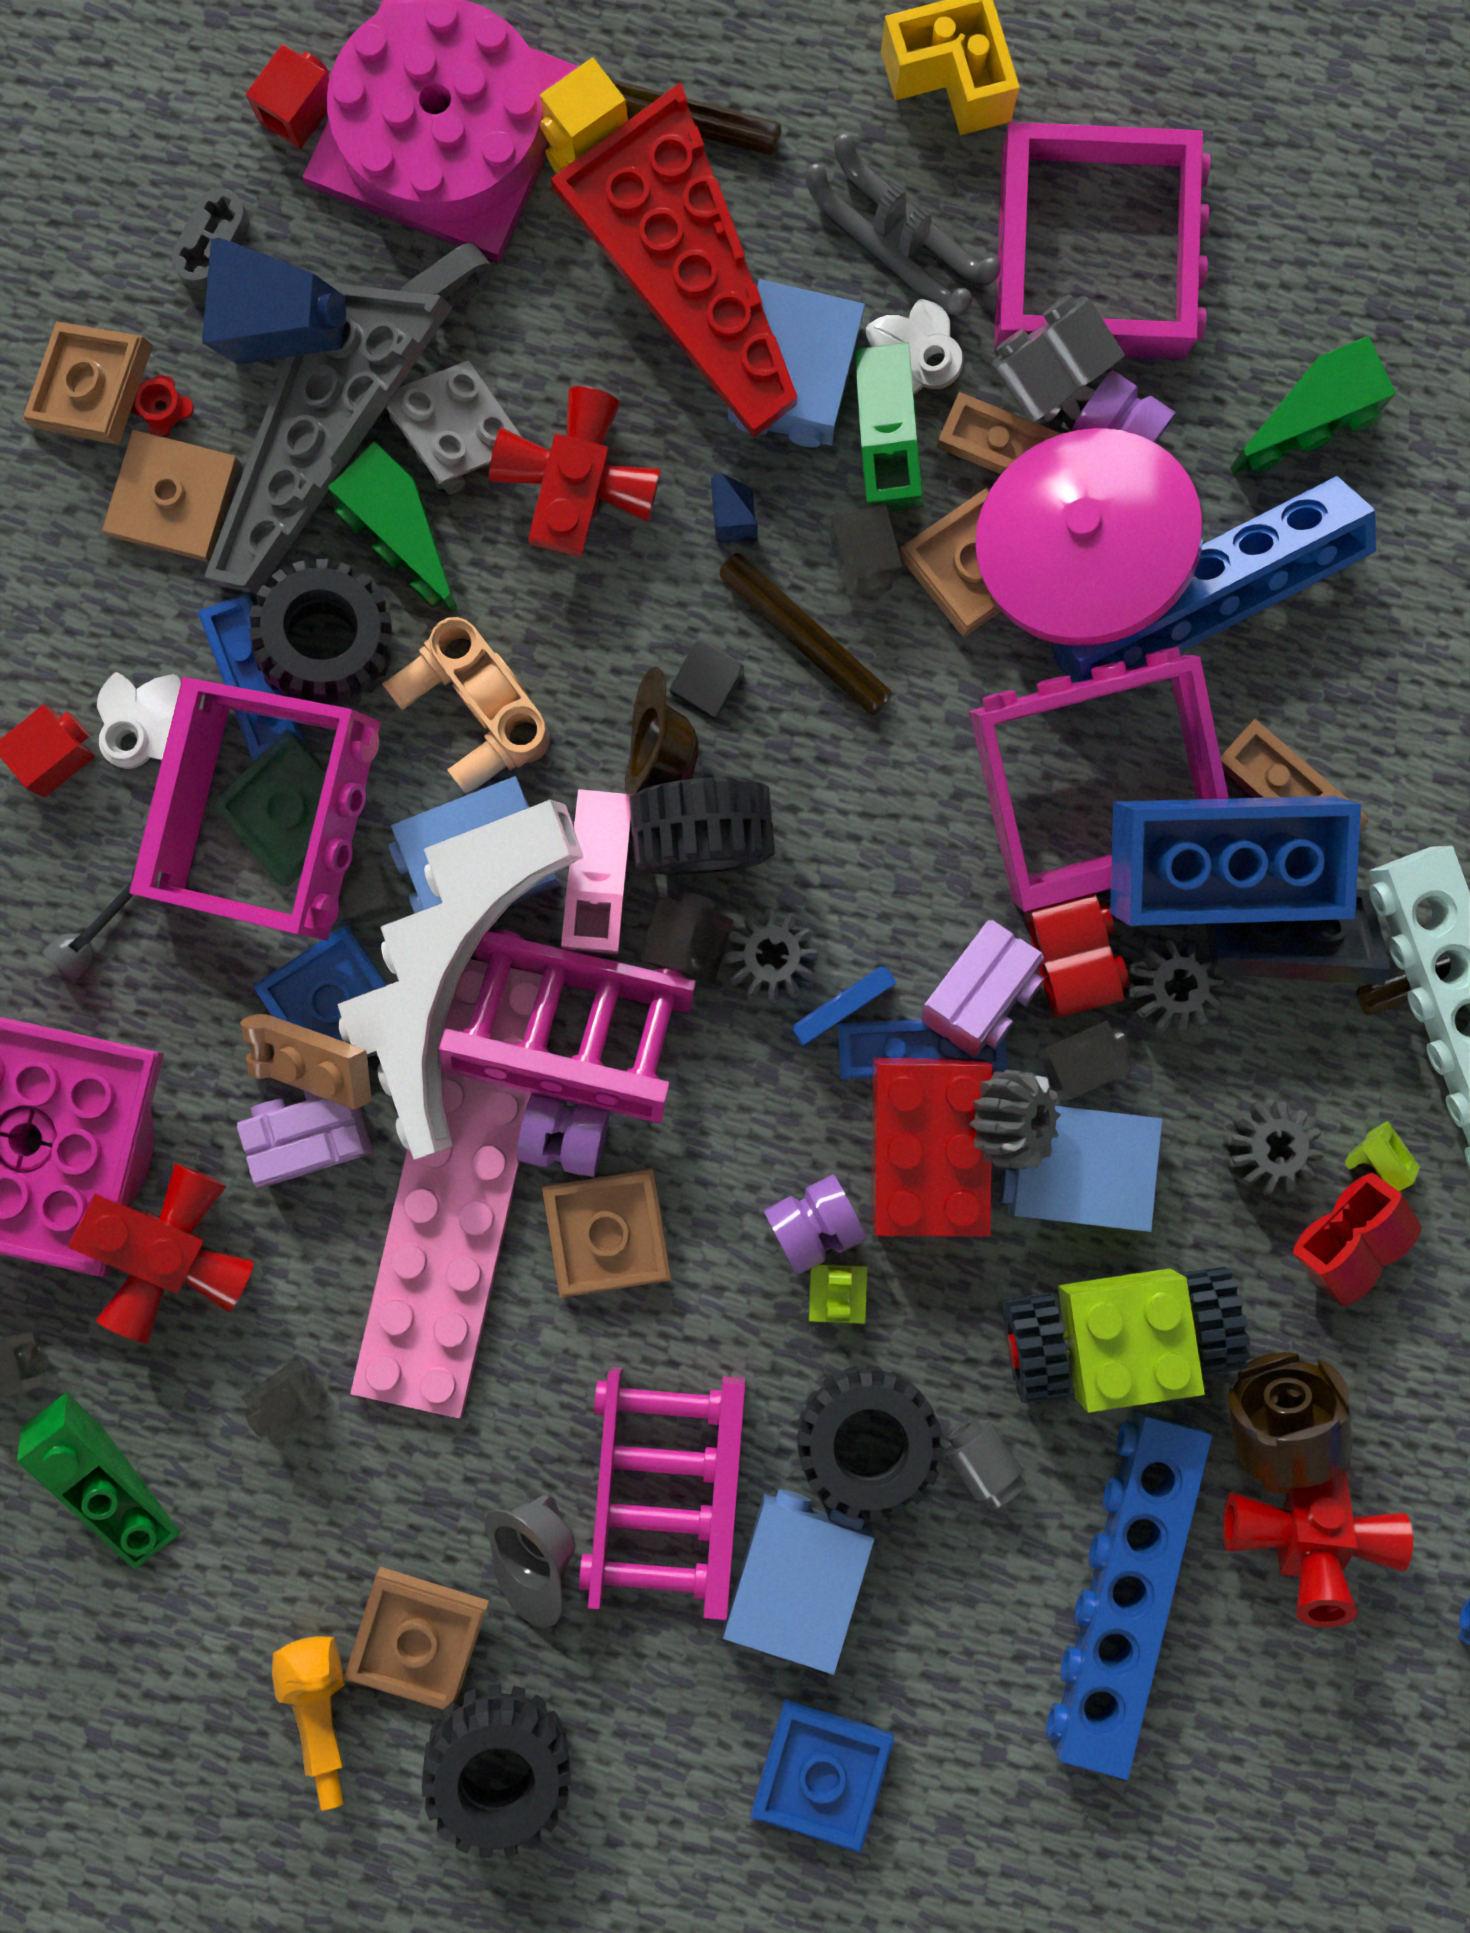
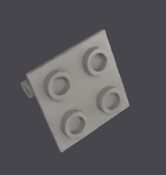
(449, 423)

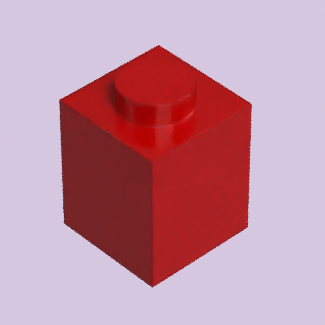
(291, 95)
(45, 750)

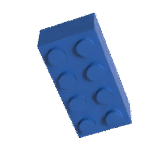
(1234, 860)

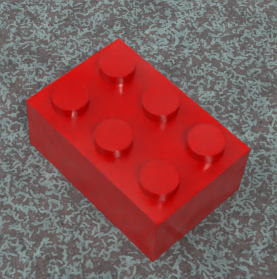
(924, 1151)

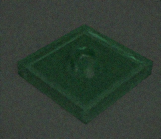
(276, 806)

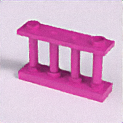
(582, 1077)
(712, 1523)

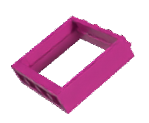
(1117, 146)
(1199, 740)
(185, 785)

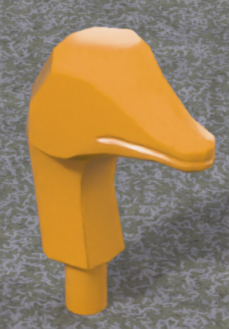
(306, 1678)

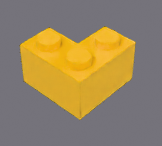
(953, 48)
(580, 113)

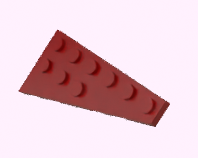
(671, 237)

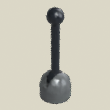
(74, 951)

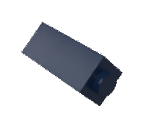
(267, 307)

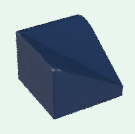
(733, 510)

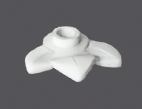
(927, 335)
(137, 711)

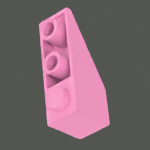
(598, 879)

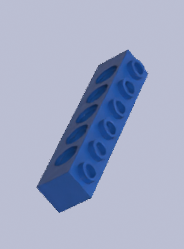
(1247, 574)
(1109, 1738)

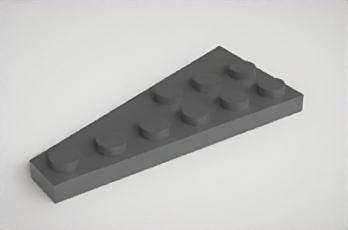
(315, 426)

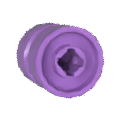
(1118, 408)
(543, 1141)
(815, 1224)

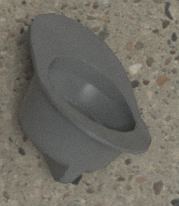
(529, 1557)

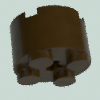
(1291, 1421)

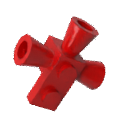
(574, 473)
(159, 1253)
(1316, 1542)

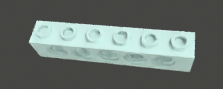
(1395, 894)

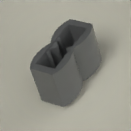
(1057, 356)

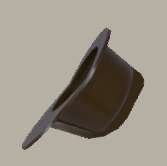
(661, 738)

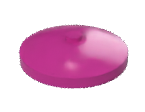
(1089, 537)

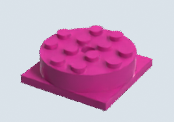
(445, 172)
(95, 1110)

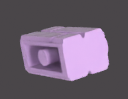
(983, 989)
(301, 1138)

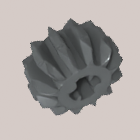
(775, 938)
(1161, 970)
(1015, 1119)
(1292, 1145)

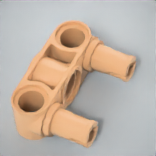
(488, 692)

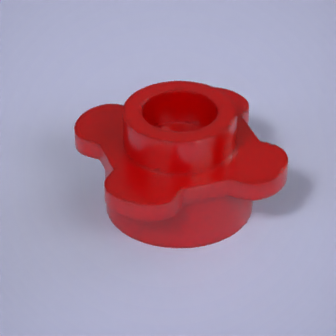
(157, 391)

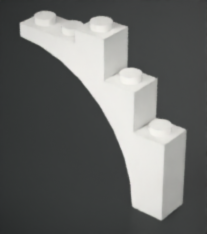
(428, 951)

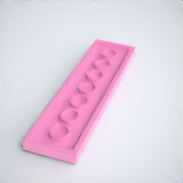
(449, 1227)

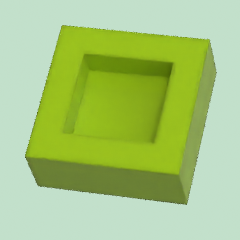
(1387, 1155)
(838, 1293)

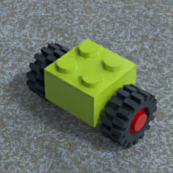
(1127, 1338)

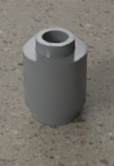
(985, 1463)

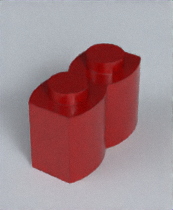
(1077, 955)
(1362, 1235)

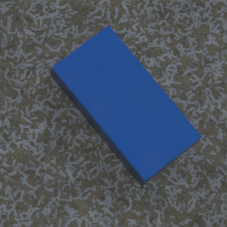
(843, 1006)

